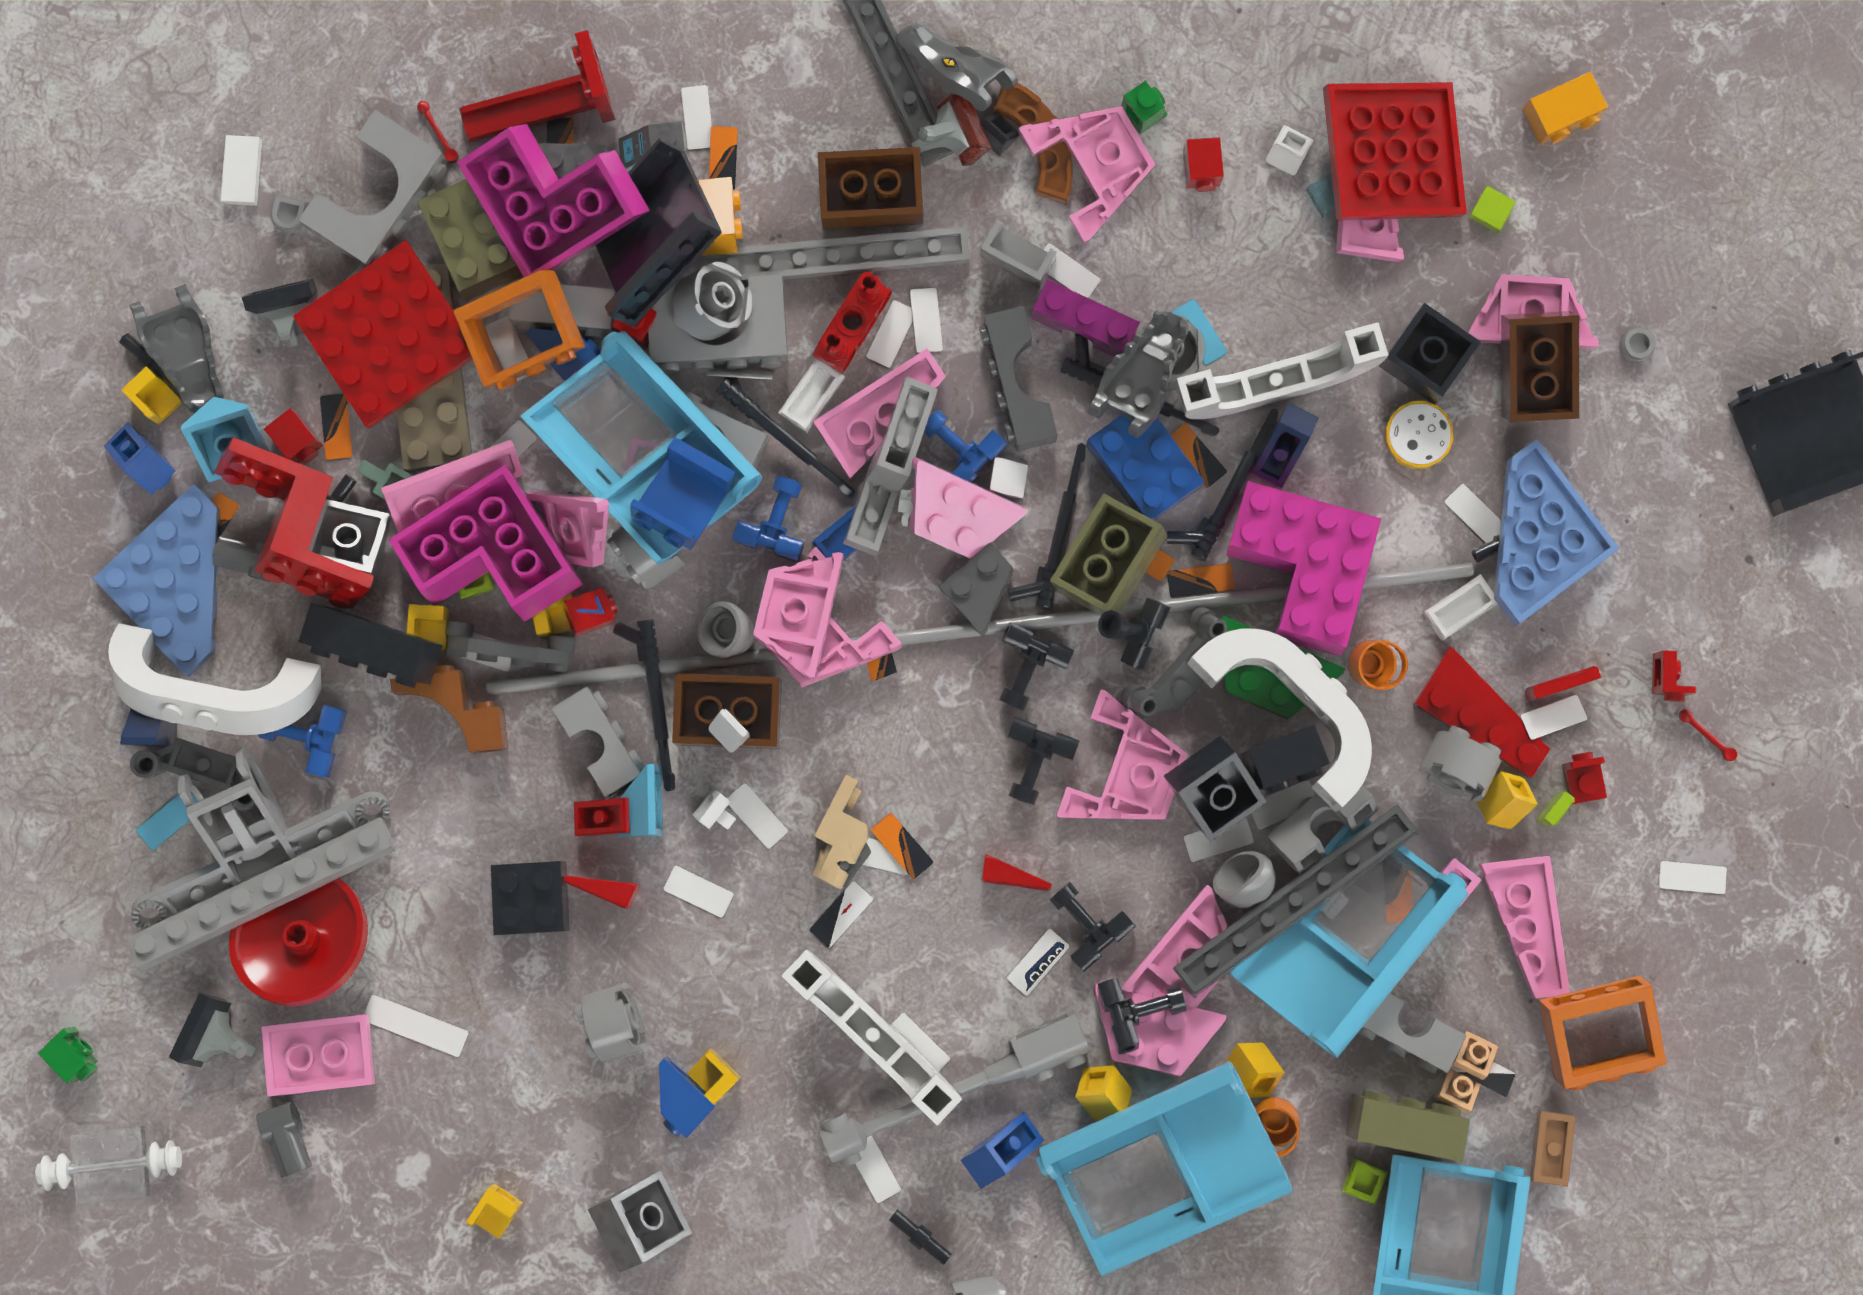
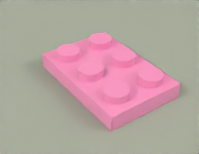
(318, 1055)

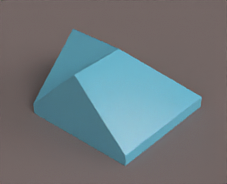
(214, 427)
(645, 804)

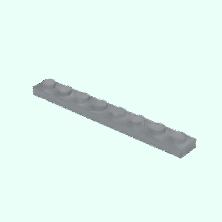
(849, 254)
(260, 894)

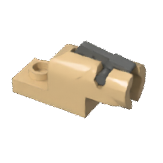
(844, 837)

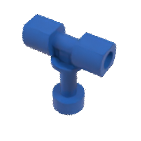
(971, 456)
(770, 533)
(317, 739)

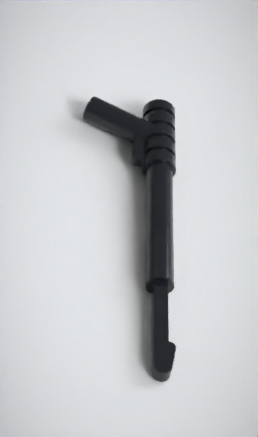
(1093, 373)
(732, 392)
(1210, 528)
(1043, 587)
(647, 653)

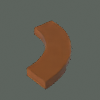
(1054, 163)

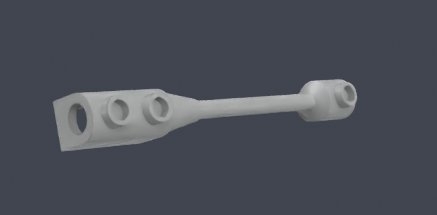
(1033, 1056)

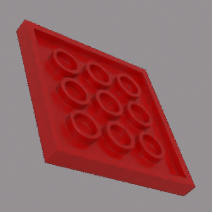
(1394, 150)
(385, 334)

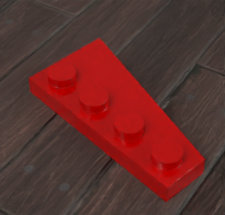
(1465, 700)

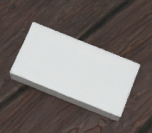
(241, 170)
(811, 395)
(1460, 607)

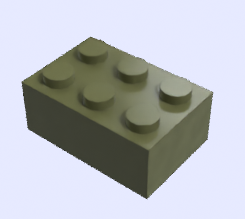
(468, 240)
(1108, 557)
(1408, 1125)

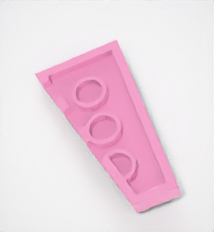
(1370, 239)
(860, 423)
(425, 492)
(1529, 912)

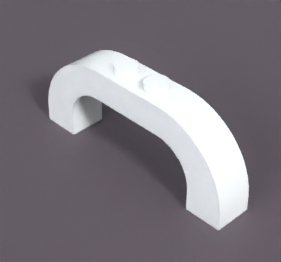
(1228, 394)
(1312, 687)
(203, 704)
(874, 1035)

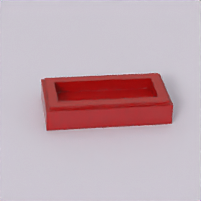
(1562, 683)

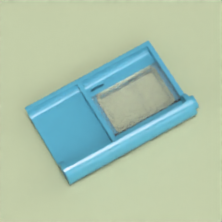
(619, 422)
(1353, 948)
(1176, 1153)
(1452, 1229)

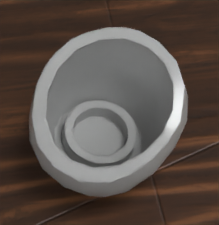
(725, 630)
(1245, 879)

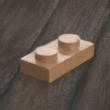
(1552, 1148)

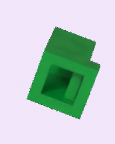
(1144, 106)
(69, 1056)

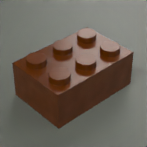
(870, 188)
(1540, 366)
(749, 699)

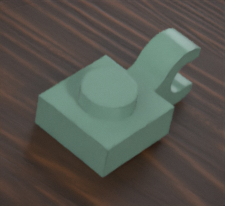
(382, 478)

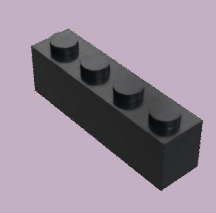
(371, 644)

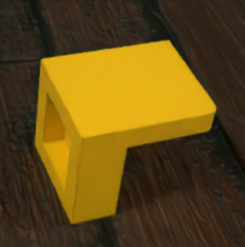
(152, 396)
(552, 619)
(428, 623)
(1507, 801)
(1256, 1068)
(713, 1076)
(1103, 1091)
(495, 1211)

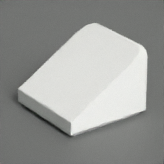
(1289, 150)
(1008, 478)
(728, 731)

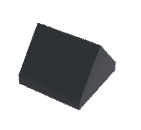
(999, 132)

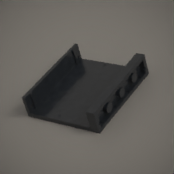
(664, 242)
(1805, 432)

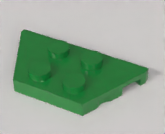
(1263, 688)

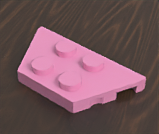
(1529, 295)
(957, 511)
(576, 524)
(798, 611)
(1191, 931)
(1165, 1040)

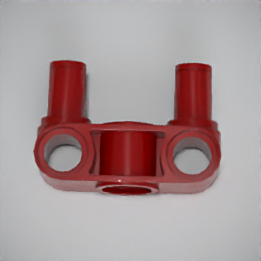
(865, 302)

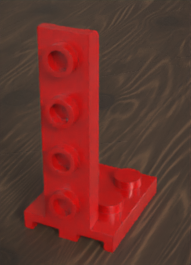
(544, 101)

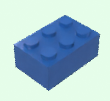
(1147, 469)

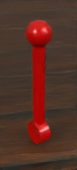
(450, 154)
(1728, 754)

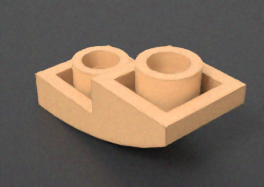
(1458, 1089)

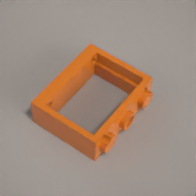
(480, 346)
(1595, 1000)

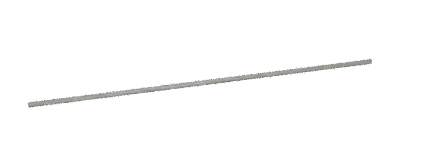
(963, 631)

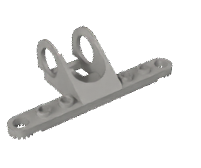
(250, 846)

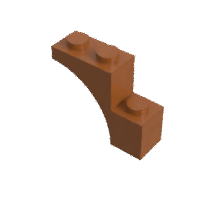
(482, 726)

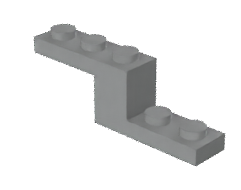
(890, 466)

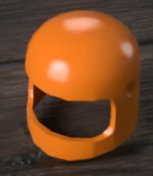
(1365, 660)
(1284, 1117)

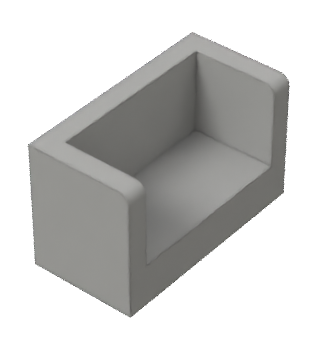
(1017, 255)

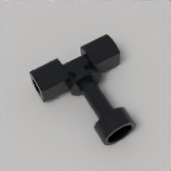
(1136, 631)
(1034, 653)
(1041, 746)
(1098, 934)
(1126, 1013)

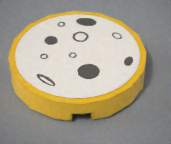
(1419, 434)

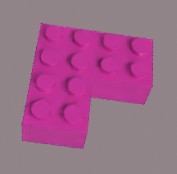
(547, 217)
(486, 531)
(1321, 548)

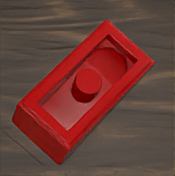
(601, 817)
(1001, 873)
(615, 892)

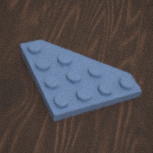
(1544, 535)
(170, 579)

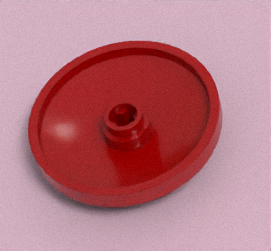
(302, 946)

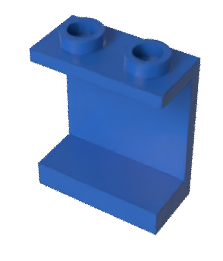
(683, 495)

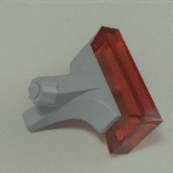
(955, 129)

